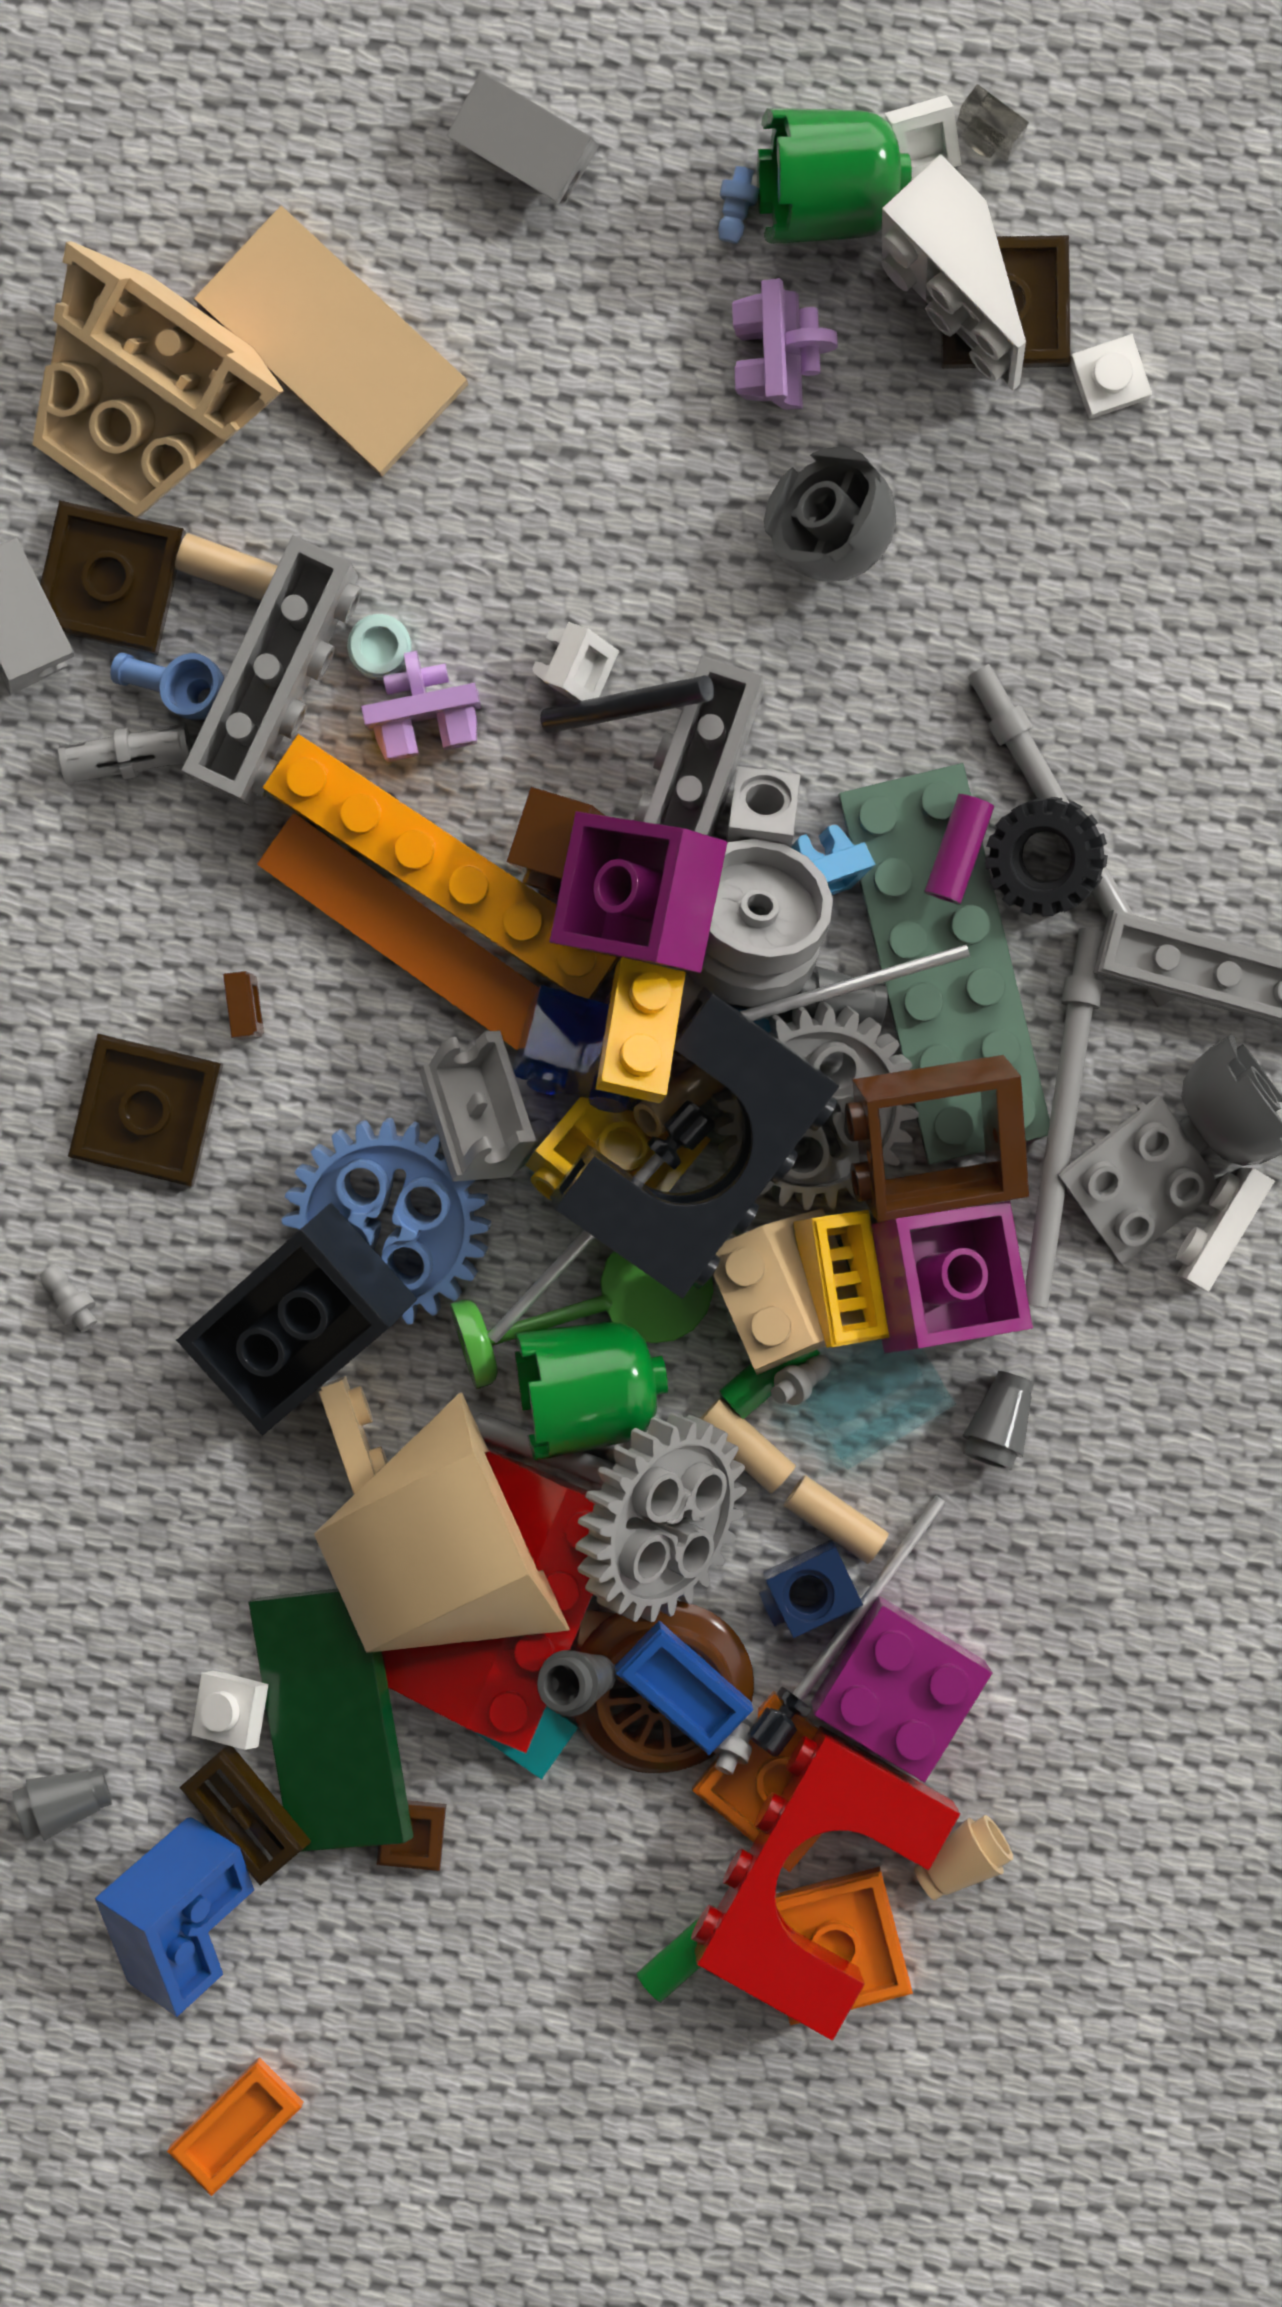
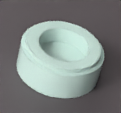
(378, 646)

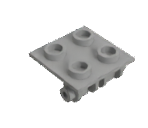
(1139, 1179)

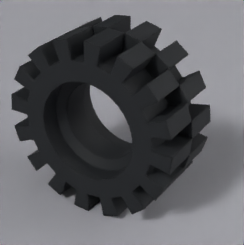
(1007, 856)

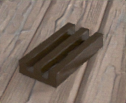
(252, 1808)

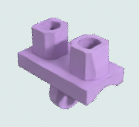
(789, 341)
(394, 718)

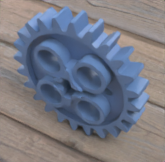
(439, 1239)

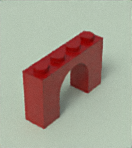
(829, 1790)

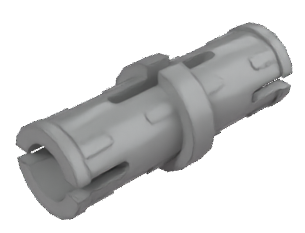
(124, 753)

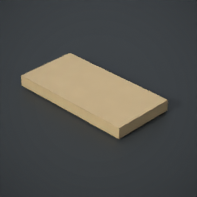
(332, 341)

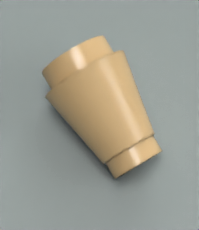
(967, 1858)

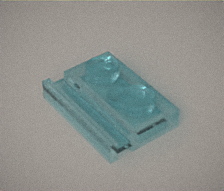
(877, 1400)

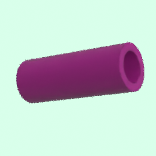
(959, 848)

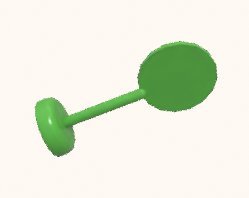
(625, 1294)

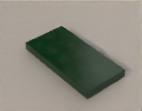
(330, 1723)

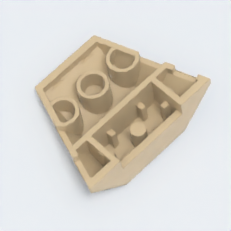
(140, 382)
(435, 1548)

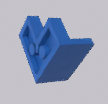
(167, 1906)

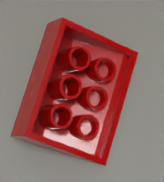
(495, 1681)

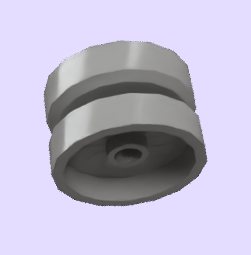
(765, 924)

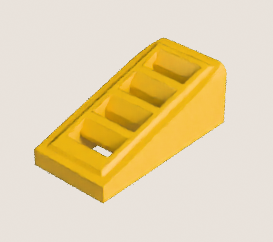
(861, 1255)

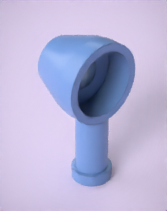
(177, 683)

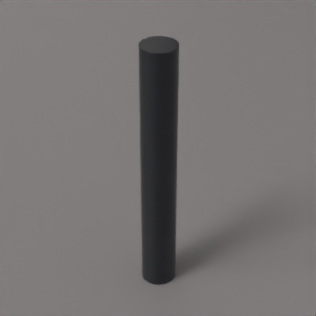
(627, 704)

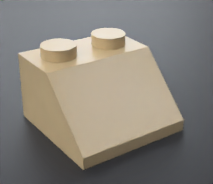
(770, 1293)

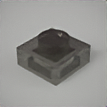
(990, 125)

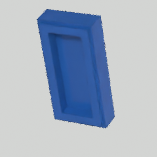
(684, 1687)

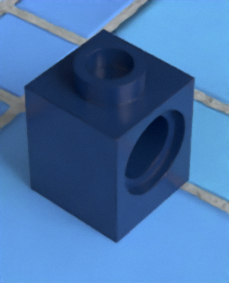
(838, 1597)

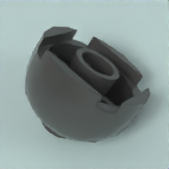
(831, 516)
(1232, 1106)

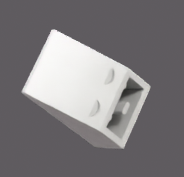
(947, 250)

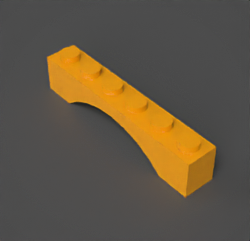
(432, 864)

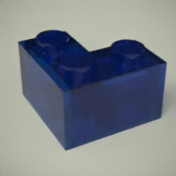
(564, 1048)

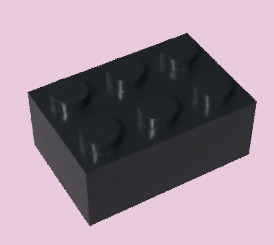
(297, 1319)

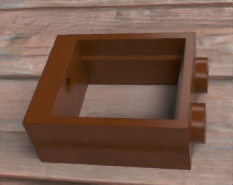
(997, 1180)

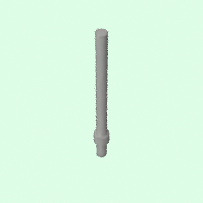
(1011, 728)
(1081, 996)

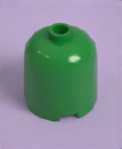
(828, 173)
(586, 1386)

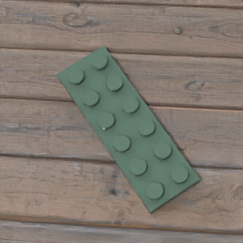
(958, 1007)

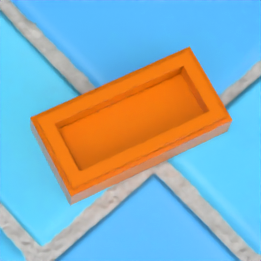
(235, 2126)

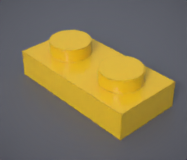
(640, 1030)

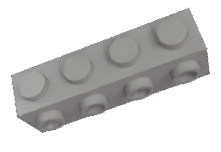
(272, 671)
(703, 751)

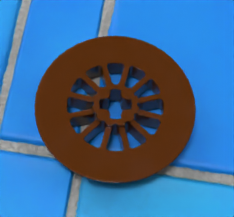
(607, 1731)

